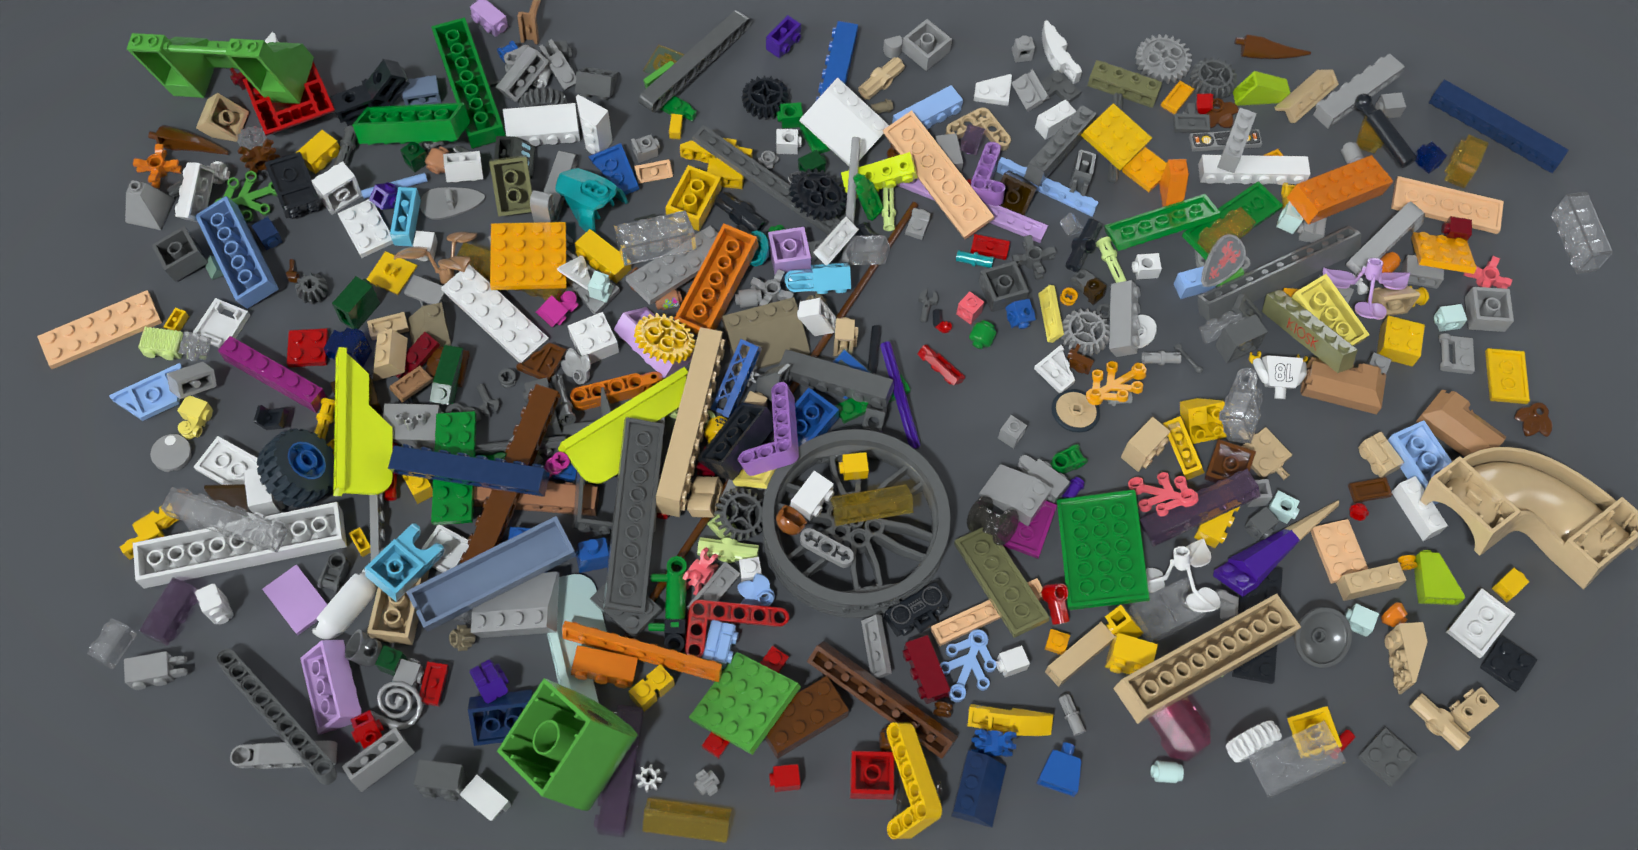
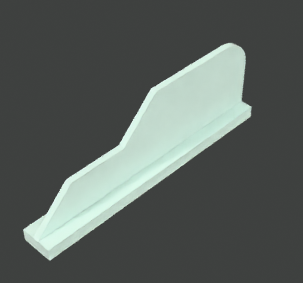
(574, 606)

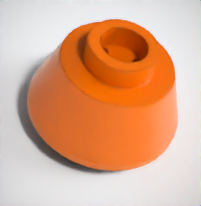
(1394, 615)

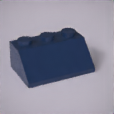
(494, 720)
(979, 789)

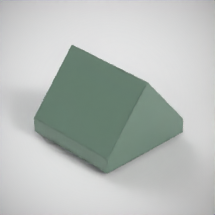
(213, 268)

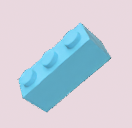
(405, 216)

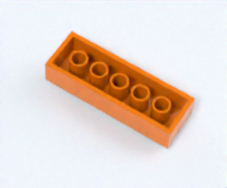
(1339, 189)
(717, 279)

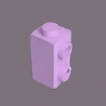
(489, 17)

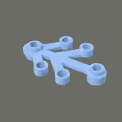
(969, 661)

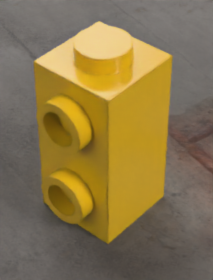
(1122, 622)

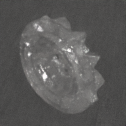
(244, 137)

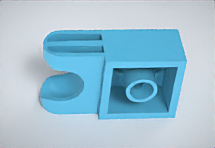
(820, 278)
(405, 557)

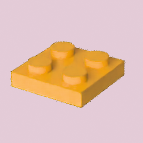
(1145, 169)

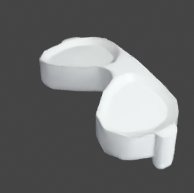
(1362, 288)

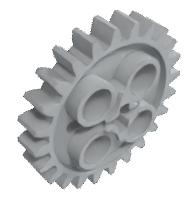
(1163, 58)

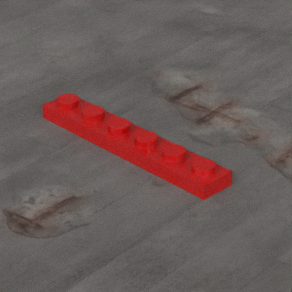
(774, 660)

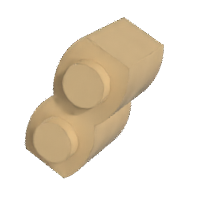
(704, 496)

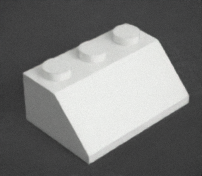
(594, 125)
(194, 191)

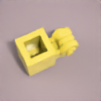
(197, 414)

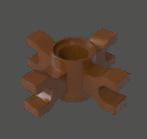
(258, 156)

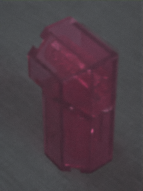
(1181, 730)

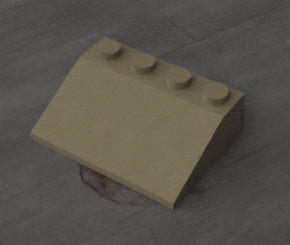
(770, 327)

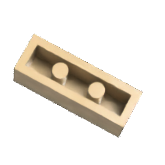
(1371, 581)

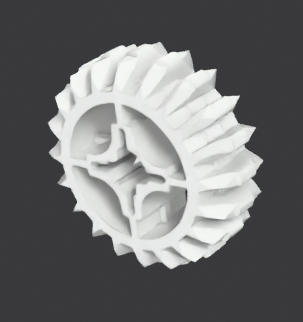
(1253, 741)

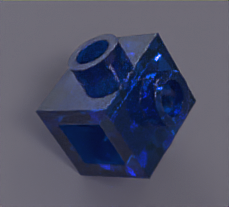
(1430, 157)

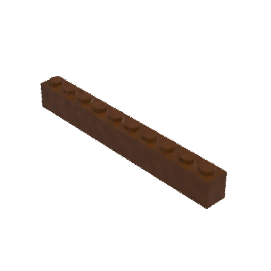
(524, 448)

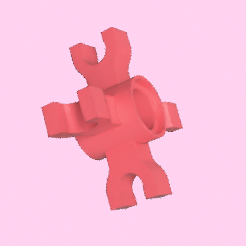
(1490, 275)
(701, 571)

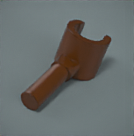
(292, 276)

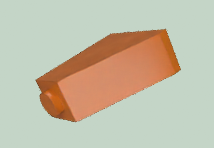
(1174, 181)

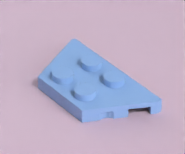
(148, 395)

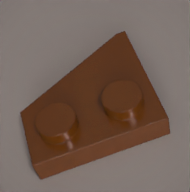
(543, 362)

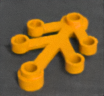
(1096, 395)

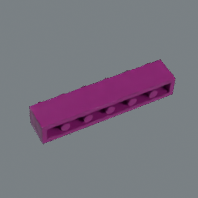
(272, 374)

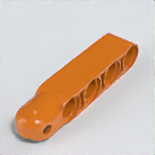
(624, 383)

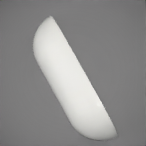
(345, 607)

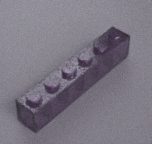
(1212, 502)
(617, 792)

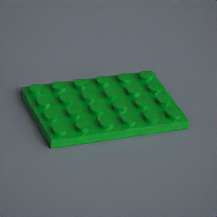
(1102, 550)

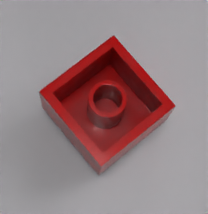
(872, 775)

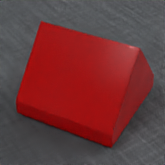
(1204, 103)

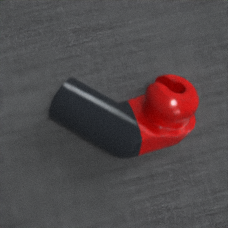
(938, 323)

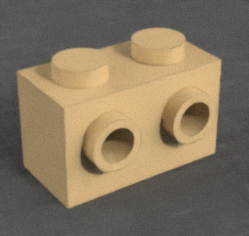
(845, 335)
(1473, 709)

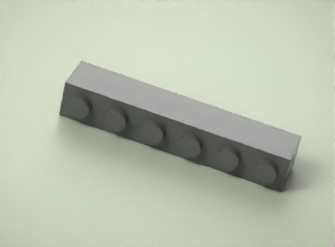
(1059, 146)
(838, 379)

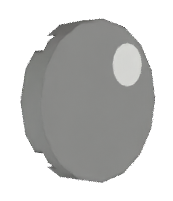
(171, 452)

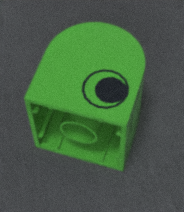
(567, 745)

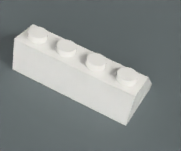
(543, 124)

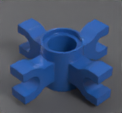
(994, 743)

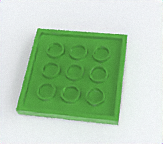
(744, 703)

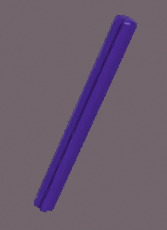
(900, 395)

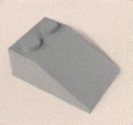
(1016, 491)

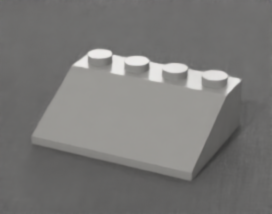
(520, 611)

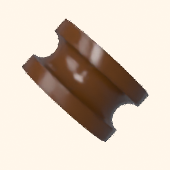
(943, 709)

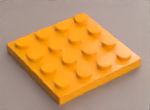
(527, 255)

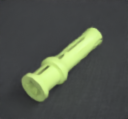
(1108, 255)

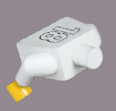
(1280, 372)

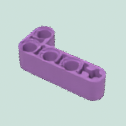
(988, 190)

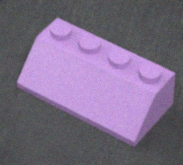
(625, 330)
(330, 685)

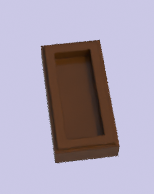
(1370, 490)

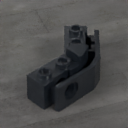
(378, 90)

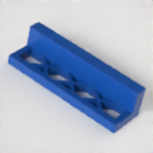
(740, 380)

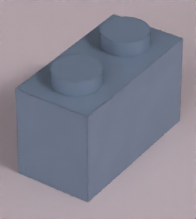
(422, 91)

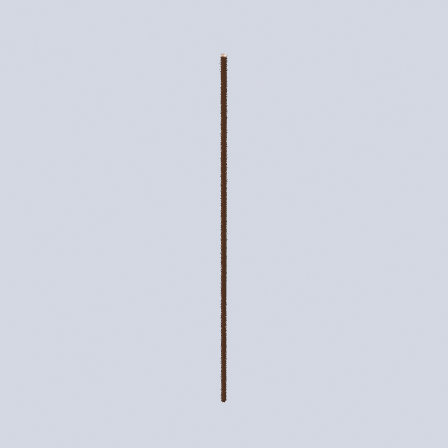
(794, 385)

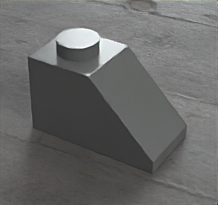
(770, 378)

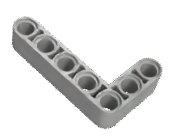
(548, 204)
(1407, 219)

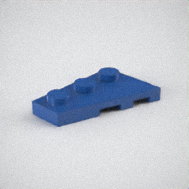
(616, 168)

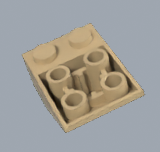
(1406, 651)

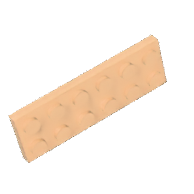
(1443, 202)
(99, 329)

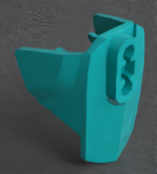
(587, 193)

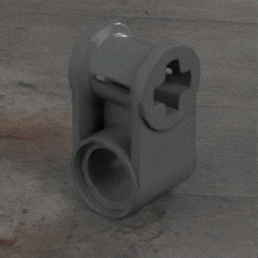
(332, 576)

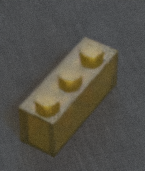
(1234, 223)

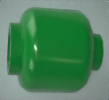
(982, 334)

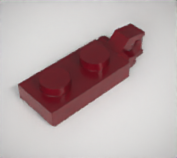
(419, 353)

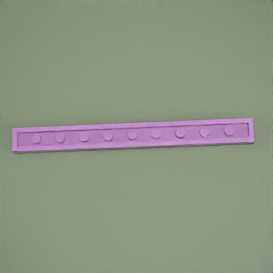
(1002, 217)

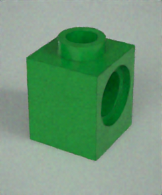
(792, 109)

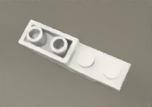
(1056, 53)

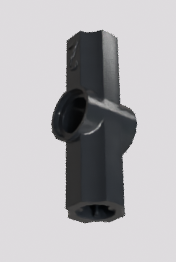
(740, 212)
(1083, 245)

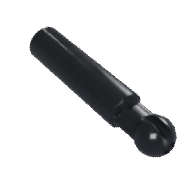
(1386, 131)

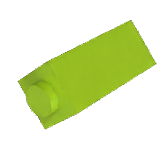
(1261, 89)
(1435, 581)

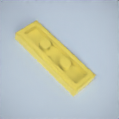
(1051, 313)

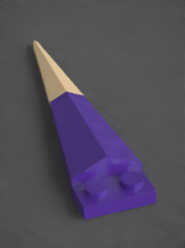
(1251, 566)

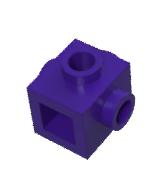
(384, 195)

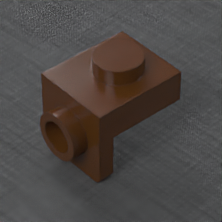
(1078, 362)

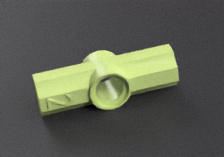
(727, 549)

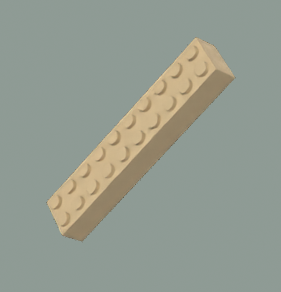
(690, 423)
(1206, 658)

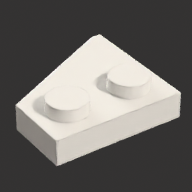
(994, 90)
(1056, 370)

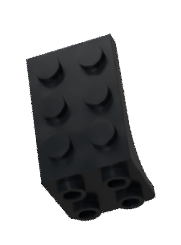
(293, 185)

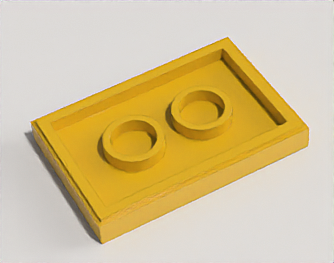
(1507, 376)

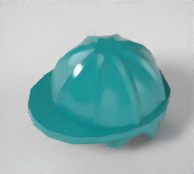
(762, 251)

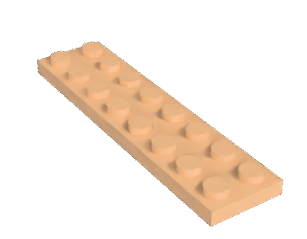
(939, 175)

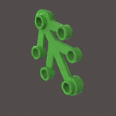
(245, 198)

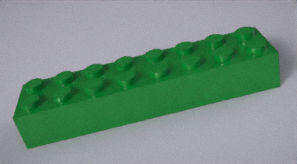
(468, 81)

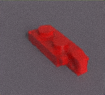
(941, 365)

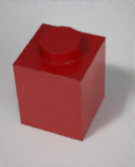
(785, 778)

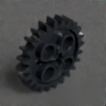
(818, 194)

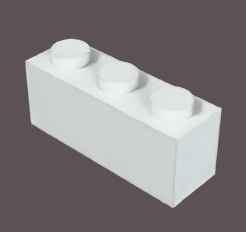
(1424, 518)

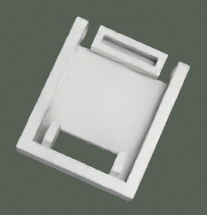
(220, 326)

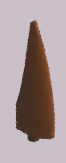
(1263, 48)
(181, 140)

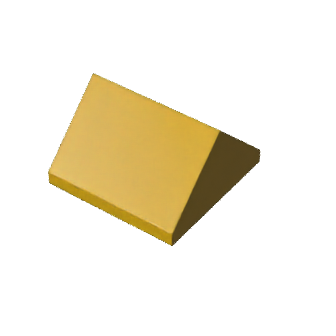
(1306, 720)

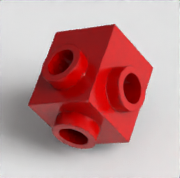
(366, 729)

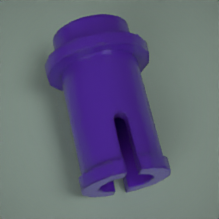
(1076, 485)

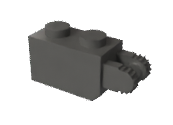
(1082, 171)

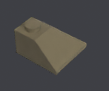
(431, 320)

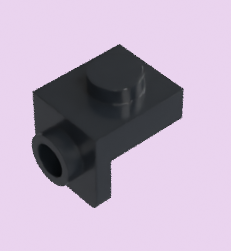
(270, 418)

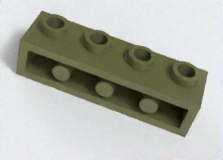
(1129, 84)

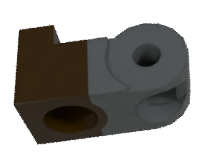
(1089, 286)

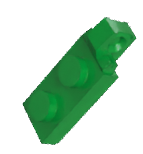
(680, 107)
(868, 196)

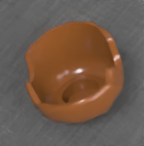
(790, 520)

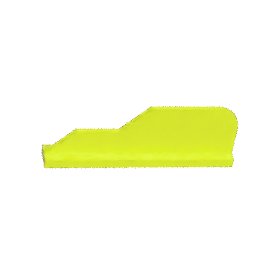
(360, 434)
(597, 447)

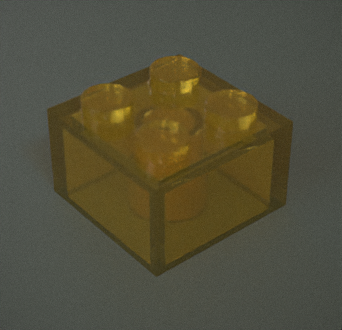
(1465, 161)

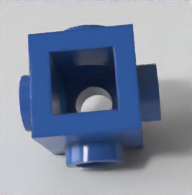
(1020, 313)

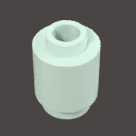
(1167, 772)

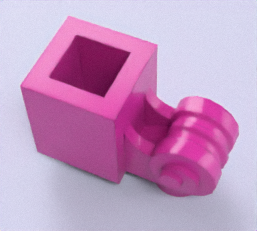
(555, 311)

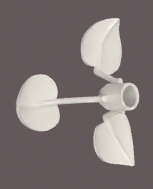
(1197, 555)

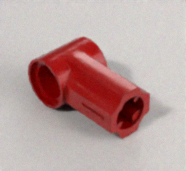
(1055, 596)

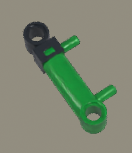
(675, 604)

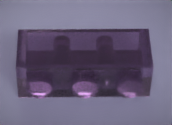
(169, 612)

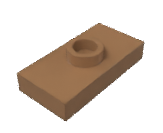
(411, 383)

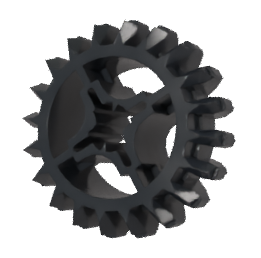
(754, 98)

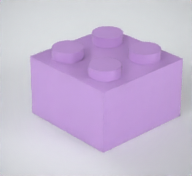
(789, 249)

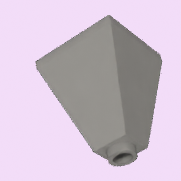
(147, 205)

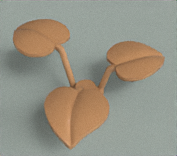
(447, 265)

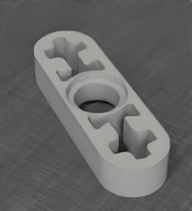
(842, 550)

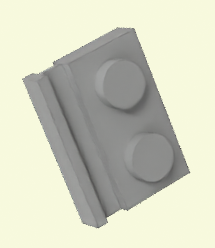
(1030, 90)

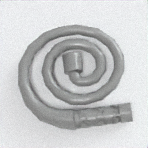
(398, 702)

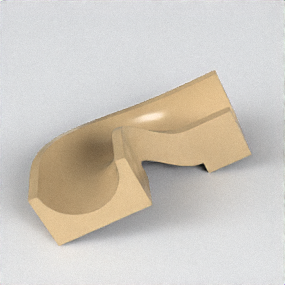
(1546, 500)

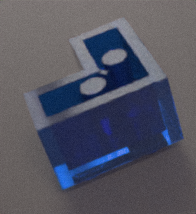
(353, 340)

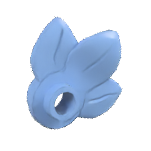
(755, 589)

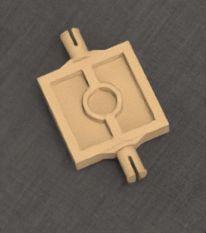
(1269, 454)

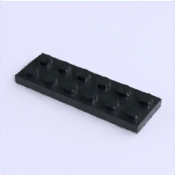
(1263, 666)

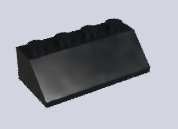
(742, 431)

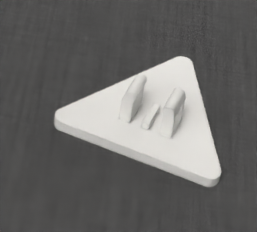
(576, 271)

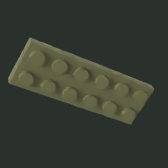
(1002, 582)

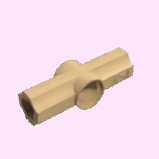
(881, 78)
(1439, 722)

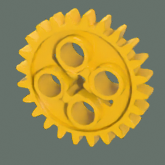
(664, 338)

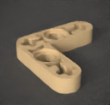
(984, 123)

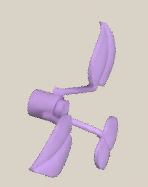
(1373, 272)

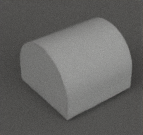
(892, 47)

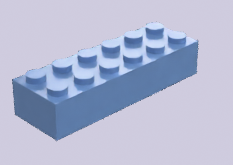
(236, 252)

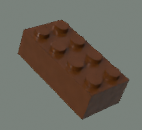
(806, 717)

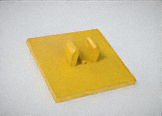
(391, 273)

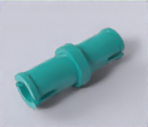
(974, 259)

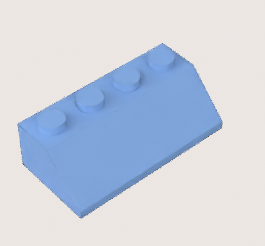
(1420, 452)

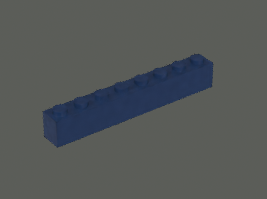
(1498, 126)
(469, 470)

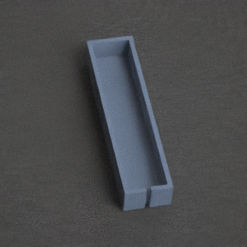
(491, 573)

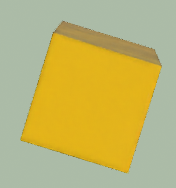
(675, 126)
(176, 320)
(360, 541)

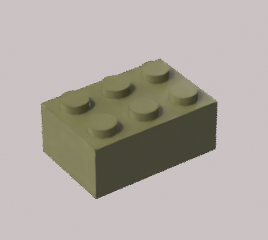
(511, 185)

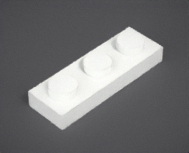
(835, 241)

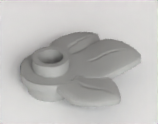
(576, 366)

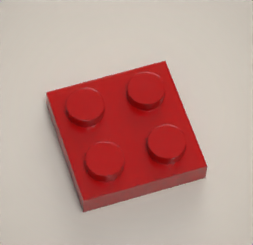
(306, 347)

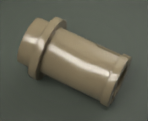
(881, 107)

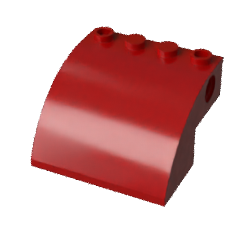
(280, 116)

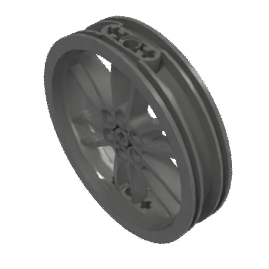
(871, 599)

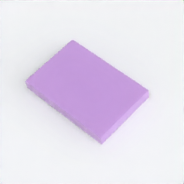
(295, 599)

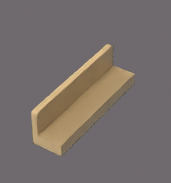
(1308, 94)

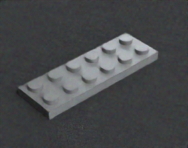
(672, 271)

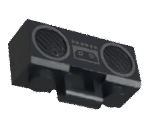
(915, 608)

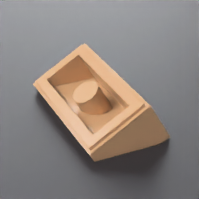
(653, 171)

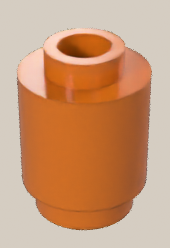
(1390, 262)

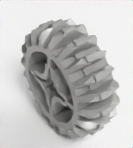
(1086, 325)

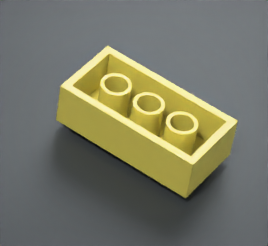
(1330, 307)

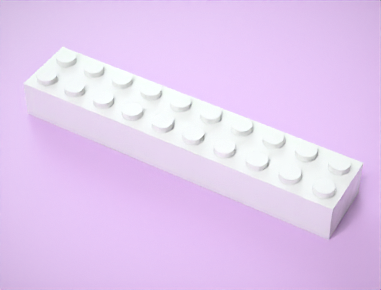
(209, 552)

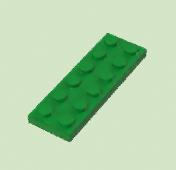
(1254, 201)
(1162, 222)
(452, 501)

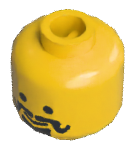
(713, 427)

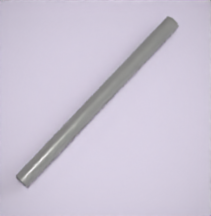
(851, 193)

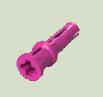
(554, 464)

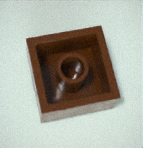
(1228, 460)

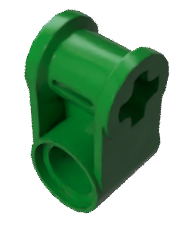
(1070, 459)

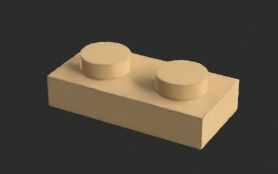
(395, 322)

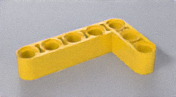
(917, 781)

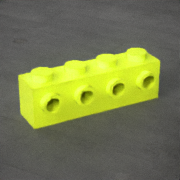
(887, 172)

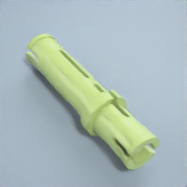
(888, 221)

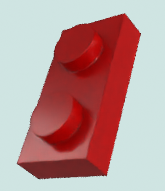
(990, 246)
(433, 683)

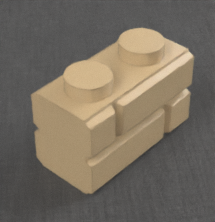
(1380, 455)

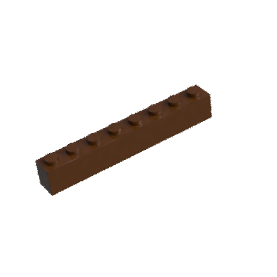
(881, 698)

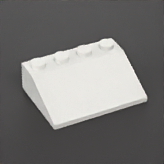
(839, 117)

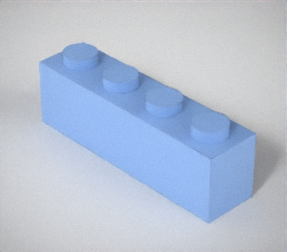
(935, 107)

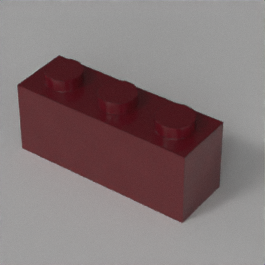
(926, 669)

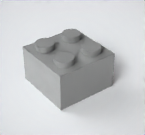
(926, 44)
(1489, 309)

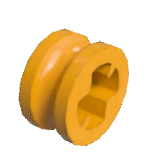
(1066, 301)
(1407, 562)

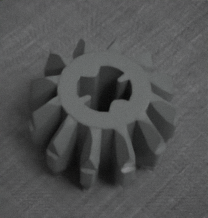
(311, 288)

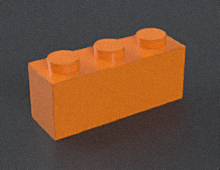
(604, 666)

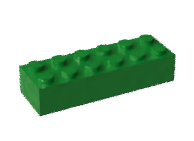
(411, 123)

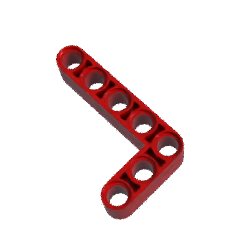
(728, 616)

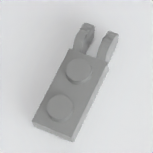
(559, 66)

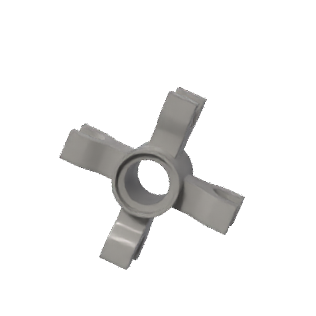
(772, 285)

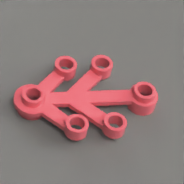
(1186, 497)

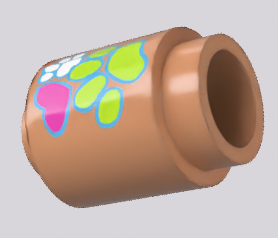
(669, 301)

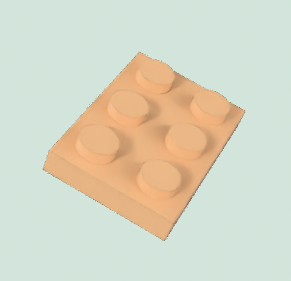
(1338, 549)

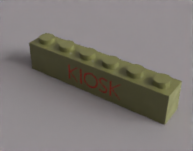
(1309, 331)

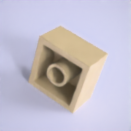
(1146, 444)

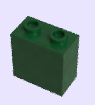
(356, 303)

